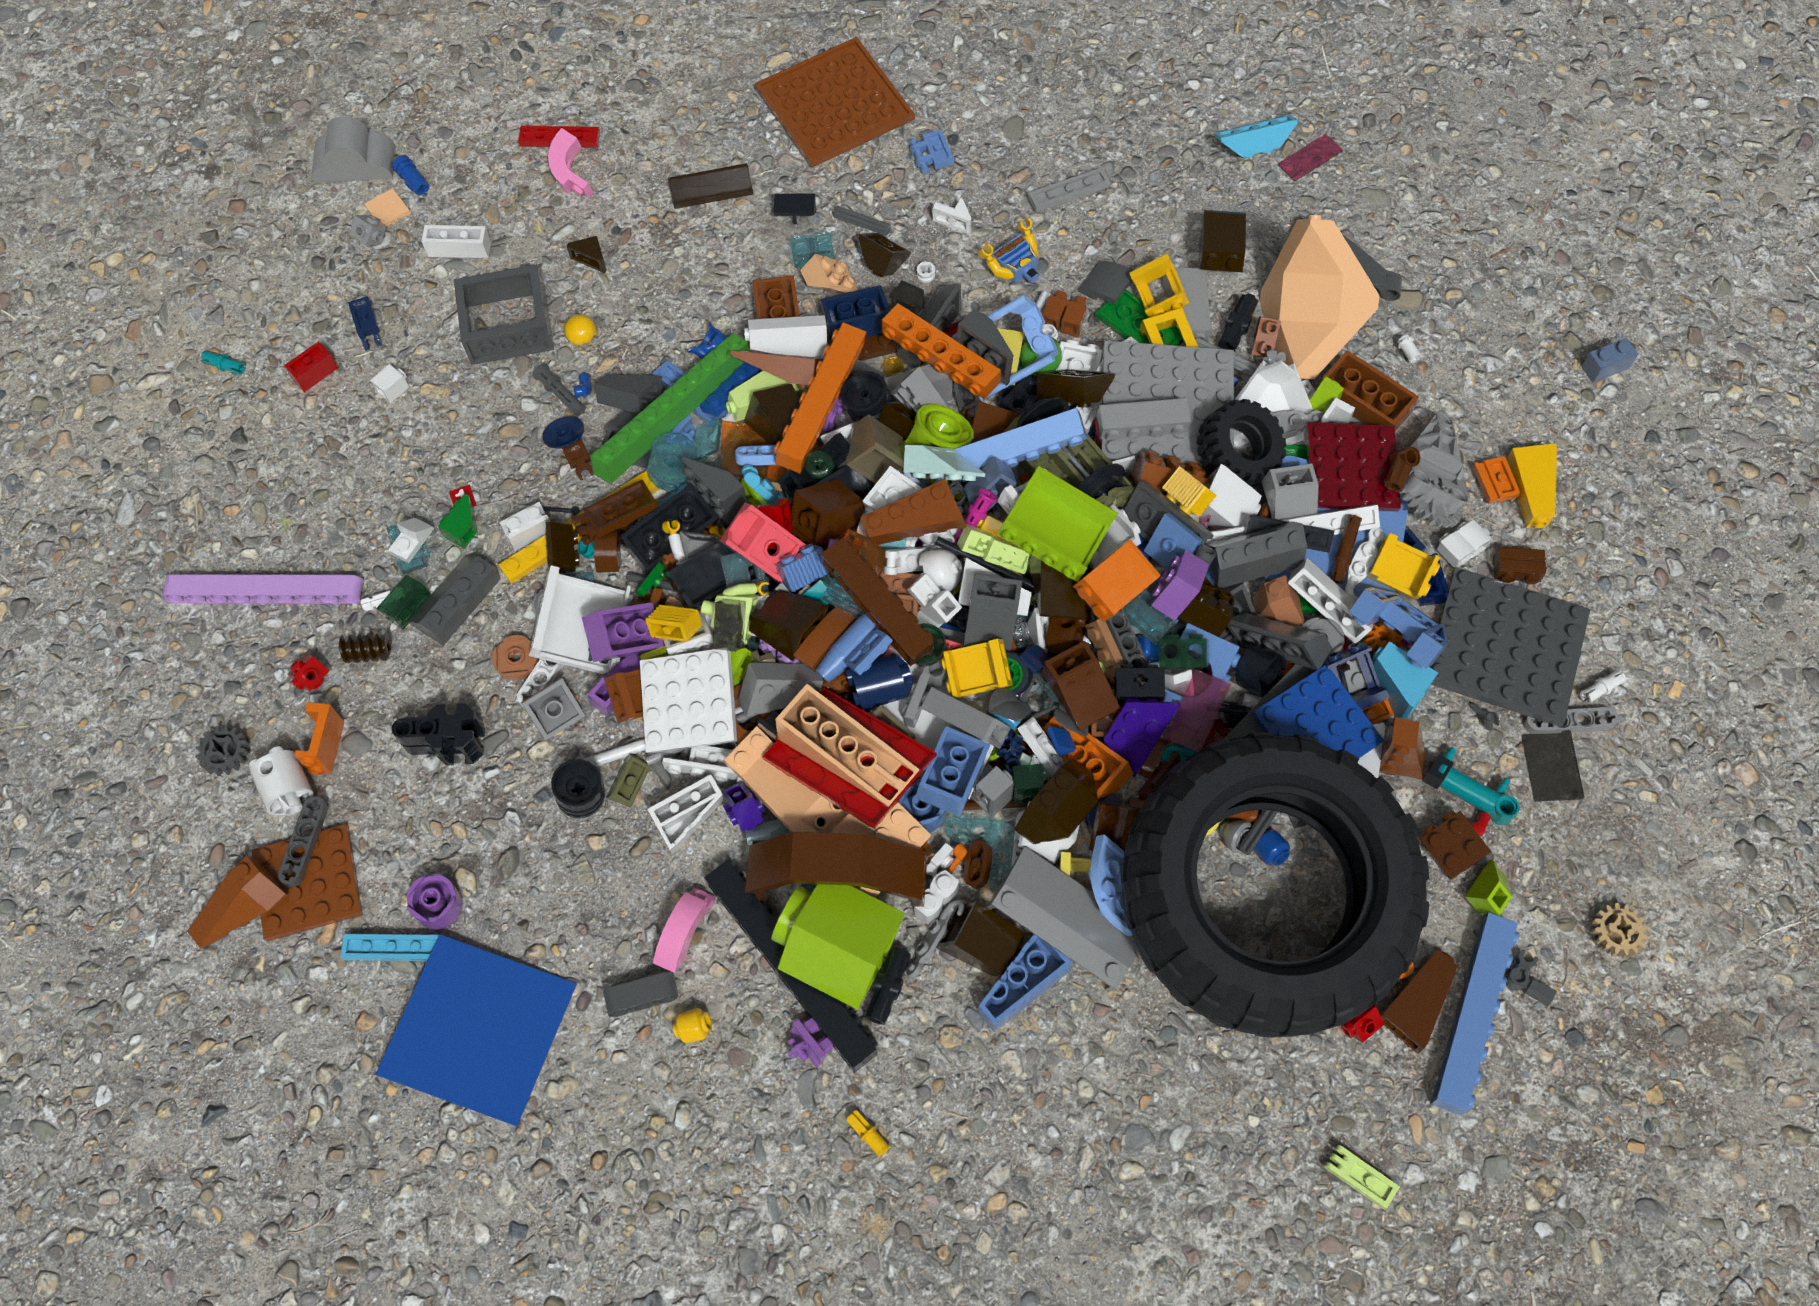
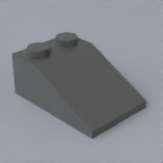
(983, 338)

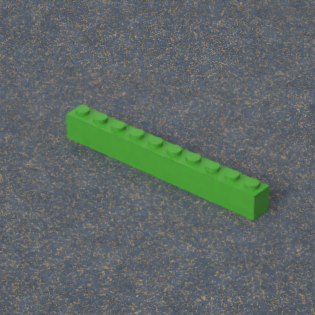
(667, 410)

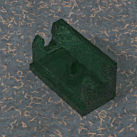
(404, 601)

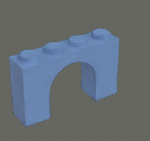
(1221, 657)

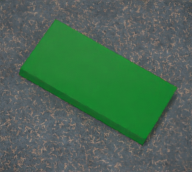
(1127, 317)

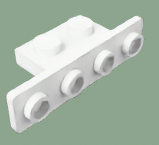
(703, 762)

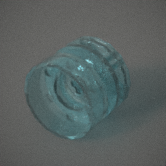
(665, 461)

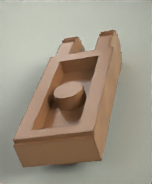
(1106, 647)

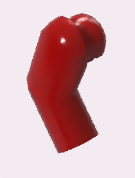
(1481, 823)

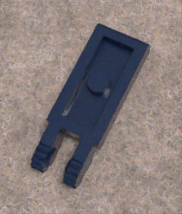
(365, 321)

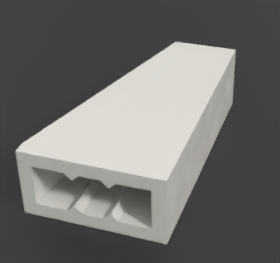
(789, 335)

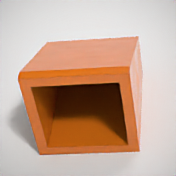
(1116, 581)

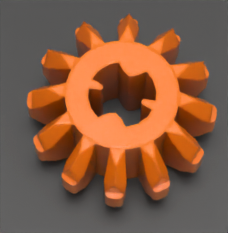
(1380, 636)

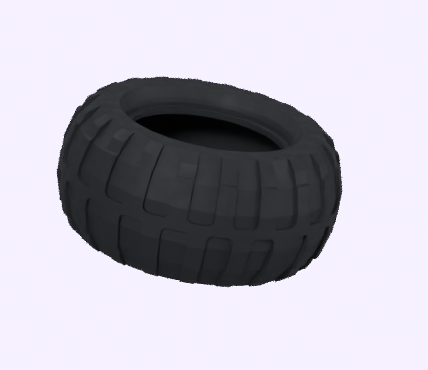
(1360, 823)

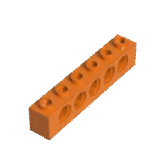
(986, 374)

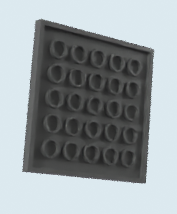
(1510, 646)

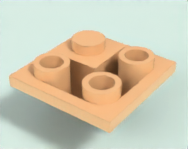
(828, 275)

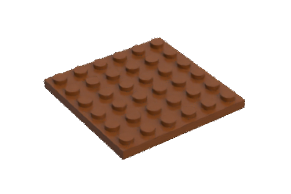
(834, 101)

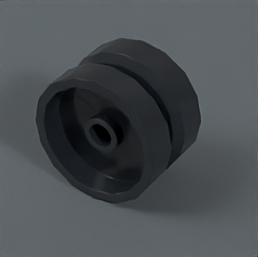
(865, 395)

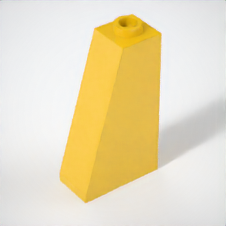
(1536, 477)

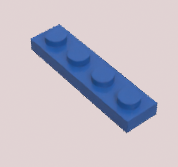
(716, 402)

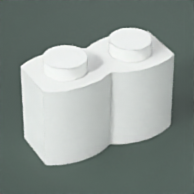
(1464, 543)
(940, 894)

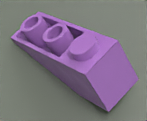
(599, 694)

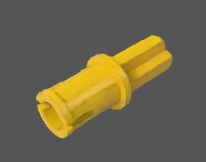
(868, 1133)

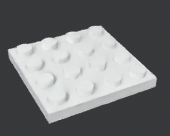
(688, 700)

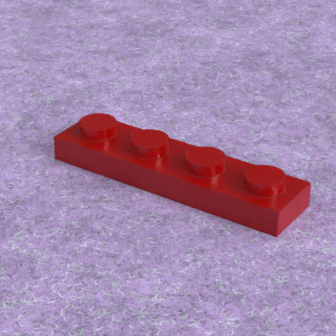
(543, 135)

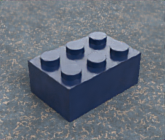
(857, 308)

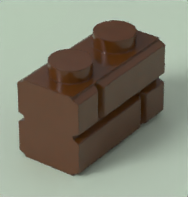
(1519, 564)

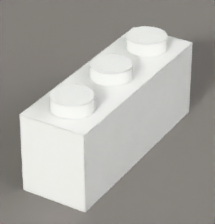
(456, 241)

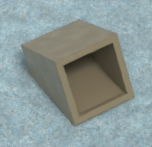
(875, 449)

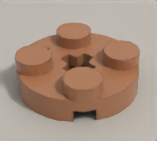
(506, 650)

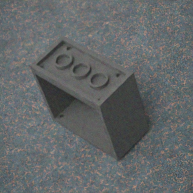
(507, 340)

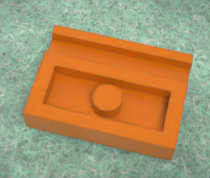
(1496, 480)

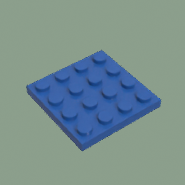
(1320, 710)

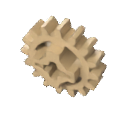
(1620, 930)

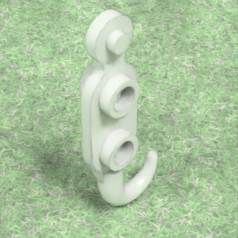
(1363, 560)

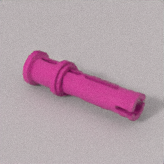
(978, 510)

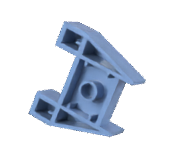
(1417, 628)

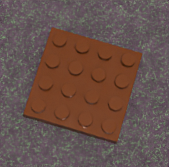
(325, 894)

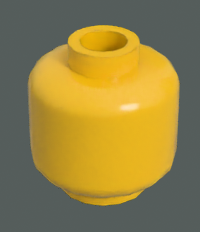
(692, 1025)

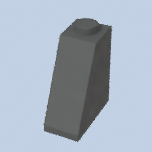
(629, 391)

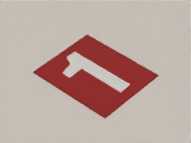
(458, 493)

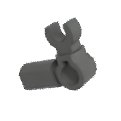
(1519, 979)

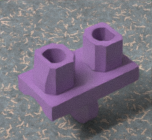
(805, 1045)

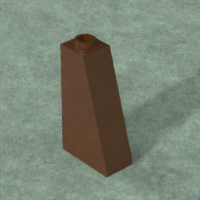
(1420, 1002)

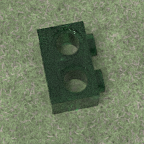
(1184, 658)
(1027, 782)

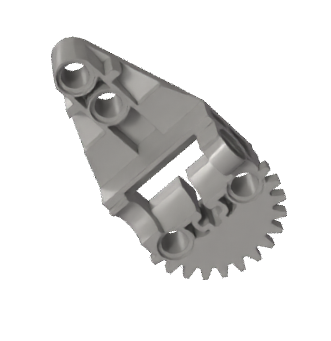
(1438, 482)

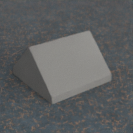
(553, 709)

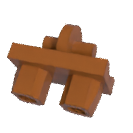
(1265, 336)

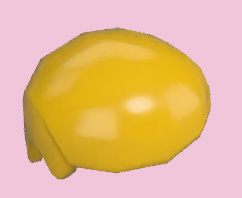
(580, 329)

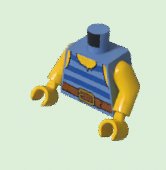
(1016, 258)

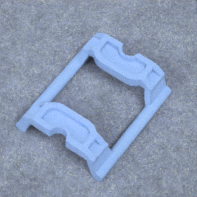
(1032, 327)

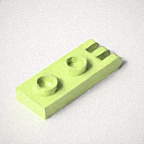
(1362, 1177)

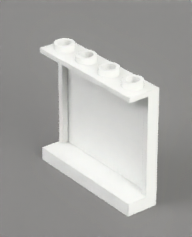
(559, 624)

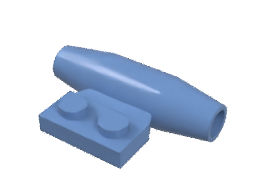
(854, 649)

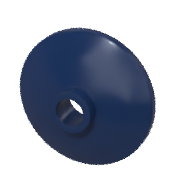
(563, 432)

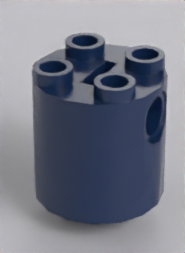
(882, 683)

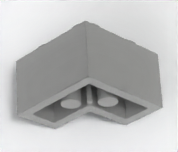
(993, 790)

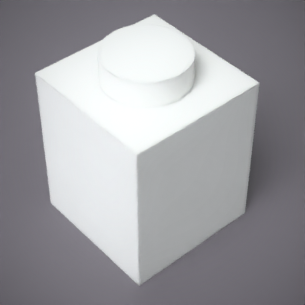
(390, 383)

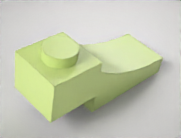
(993, 549)

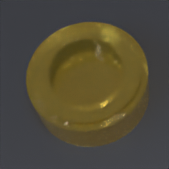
(893, 365)

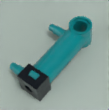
(1444, 775)

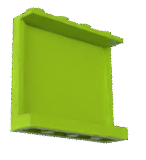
(1057, 524)

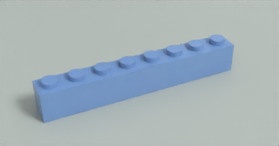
(1474, 1014)

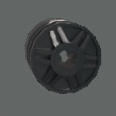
(574, 776)

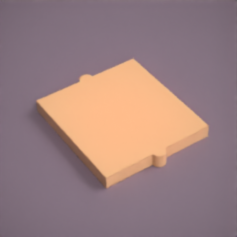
(387, 207)

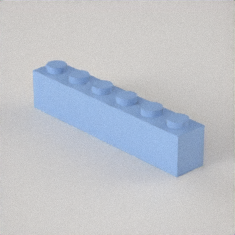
(1028, 441)

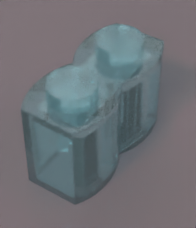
(806, 246)

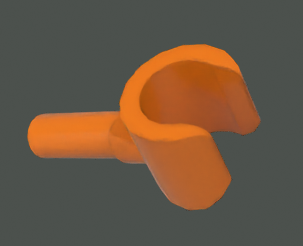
(960, 853)

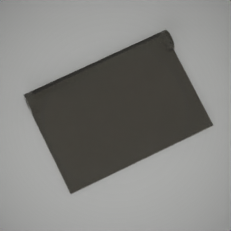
(1553, 766)

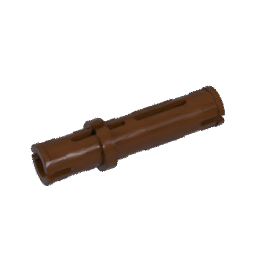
(1347, 543)

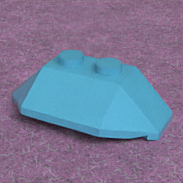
(1258, 137)

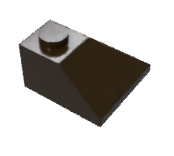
(882, 254)

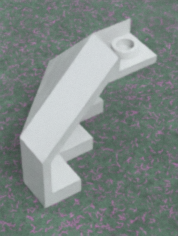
(1279, 390)

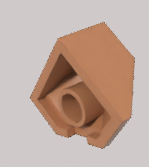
(1279, 601)

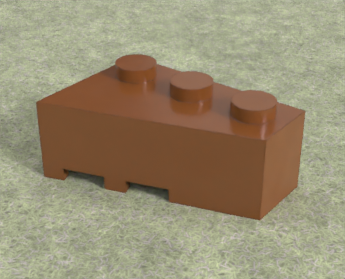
(1403, 749)

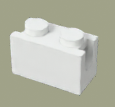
(525, 526)

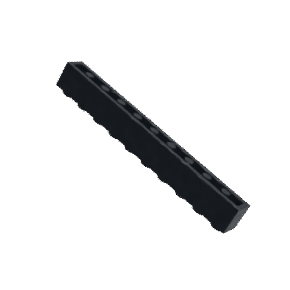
(758, 925)

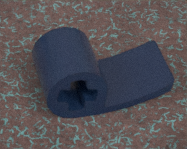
(1034, 658)

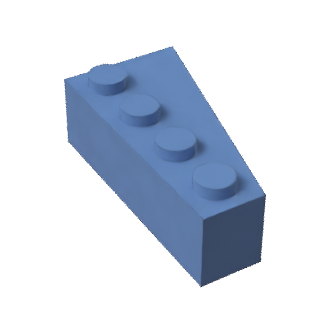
(1024, 980)

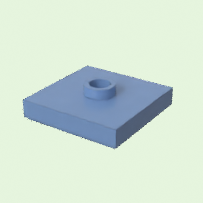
(1170, 540)

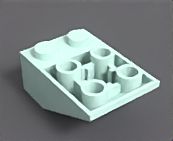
(938, 464)

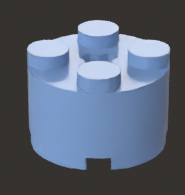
(930, 816)

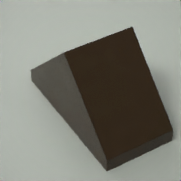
(588, 253)

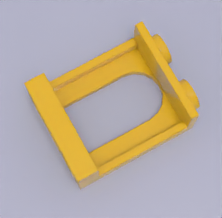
(1151, 271)
(1152, 326)

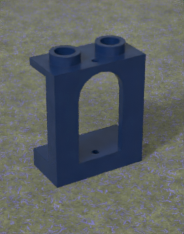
(1375, 692)

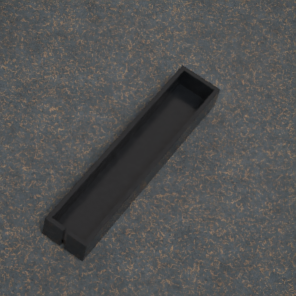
(702, 574)

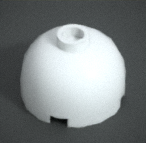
(942, 568)

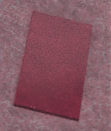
(1197, 711)

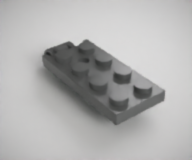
(1149, 506)

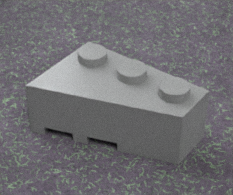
(917, 391)
(774, 686)

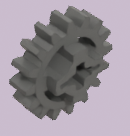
(211, 755)

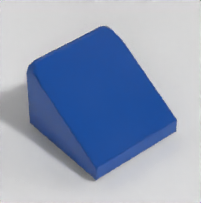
(1061, 740)

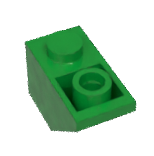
(460, 523)

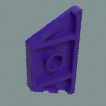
(1138, 729)

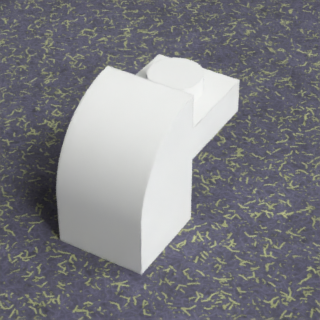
(935, 604)

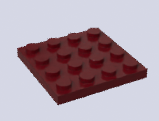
(1352, 464)

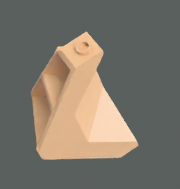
(1316, 295)

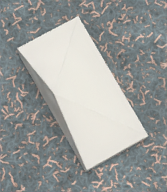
(1038, 628)

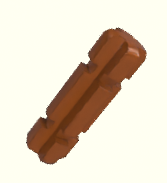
(668, 561)

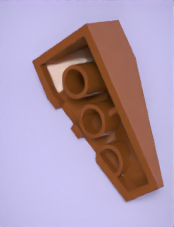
(791, 369)
(242, 896)

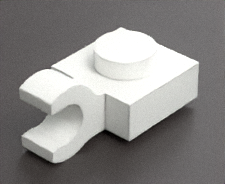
(941, 859)

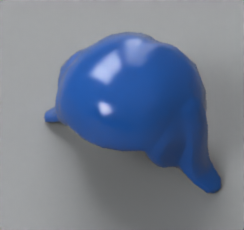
(711, 341)

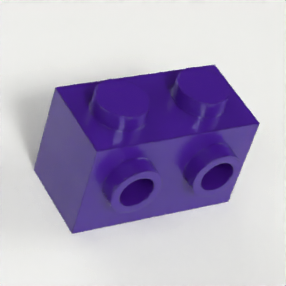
(742, 807)

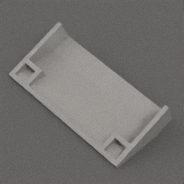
(1064, 917)

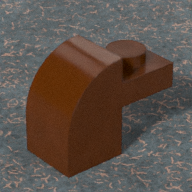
(608, 552)

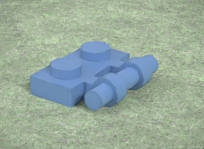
(937, 148)

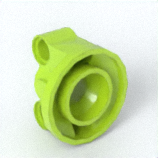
(940, 427)

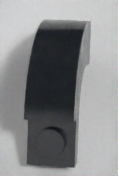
(838, 450)

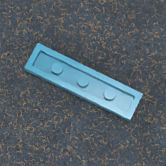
(387, 947)

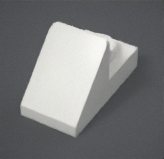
(953, 217)
(412, 536)

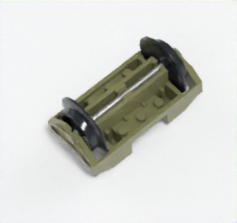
(1090, 467)

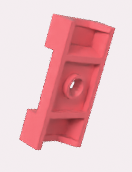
(753, 532)

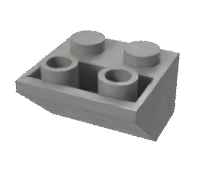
(1291, 491)

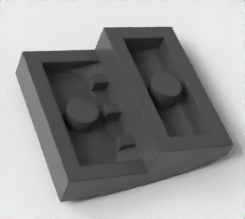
(1107, 281)

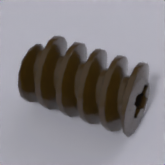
(365, 649)

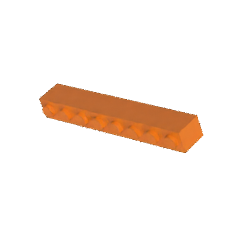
(820, 398)

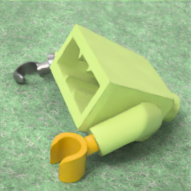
(741, 592)

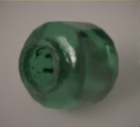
(814, 459)

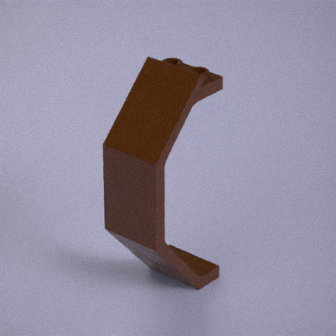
(837, 861)

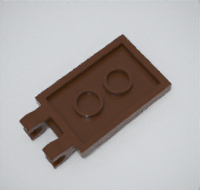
(614, 511)

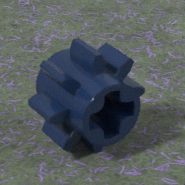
(1011, 746)

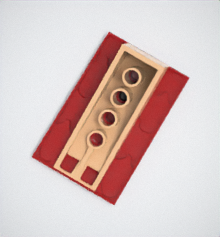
(846, 754)

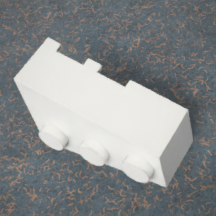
(972, 568)
(685, 811)

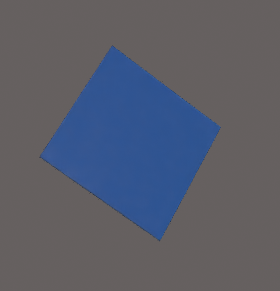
(477, 1030)

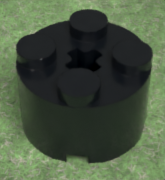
(1259, 669)

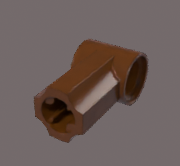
(1401, 465)

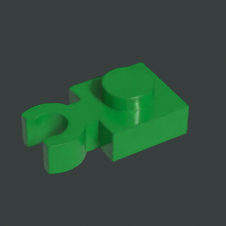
(652, 579)

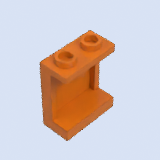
(324, 741)

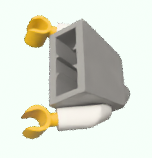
(689, 543)

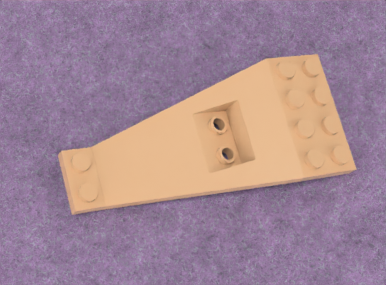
(800, 807)

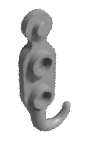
(1297, 419)
(936, 931)

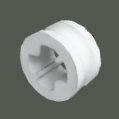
(926, 277)

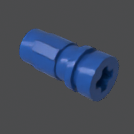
(413, 178)

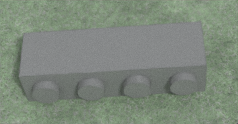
(1143, 418)

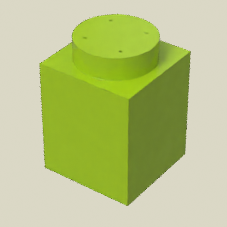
(836, 939)

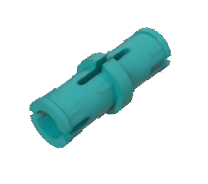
(223, 362)

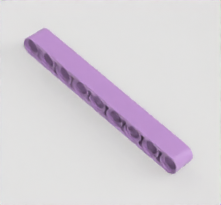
(263, 589)

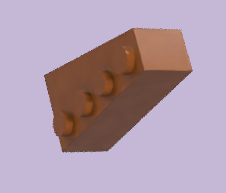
(915, 515)

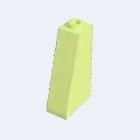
(741, 396)

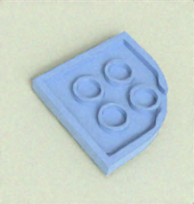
(1106, 881)

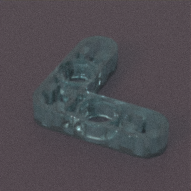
(992, 837)

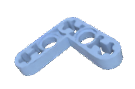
(755, 455)

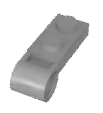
(913, 709)

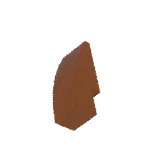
(823, 637)

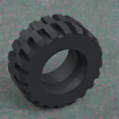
(1259, 428)

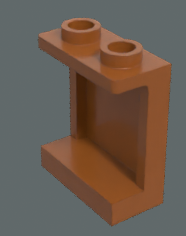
(625, 695)

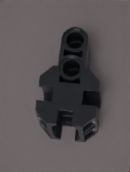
(442, 734)

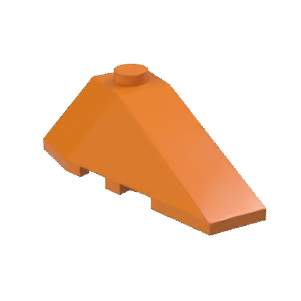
(1108, 767)

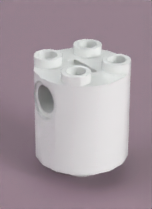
(280, 782)

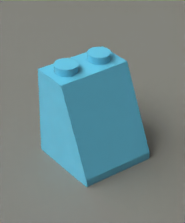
(1402, 679)

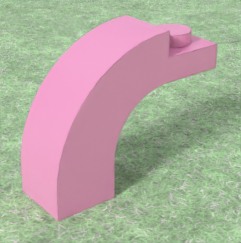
(560, 156)
(680, 928)

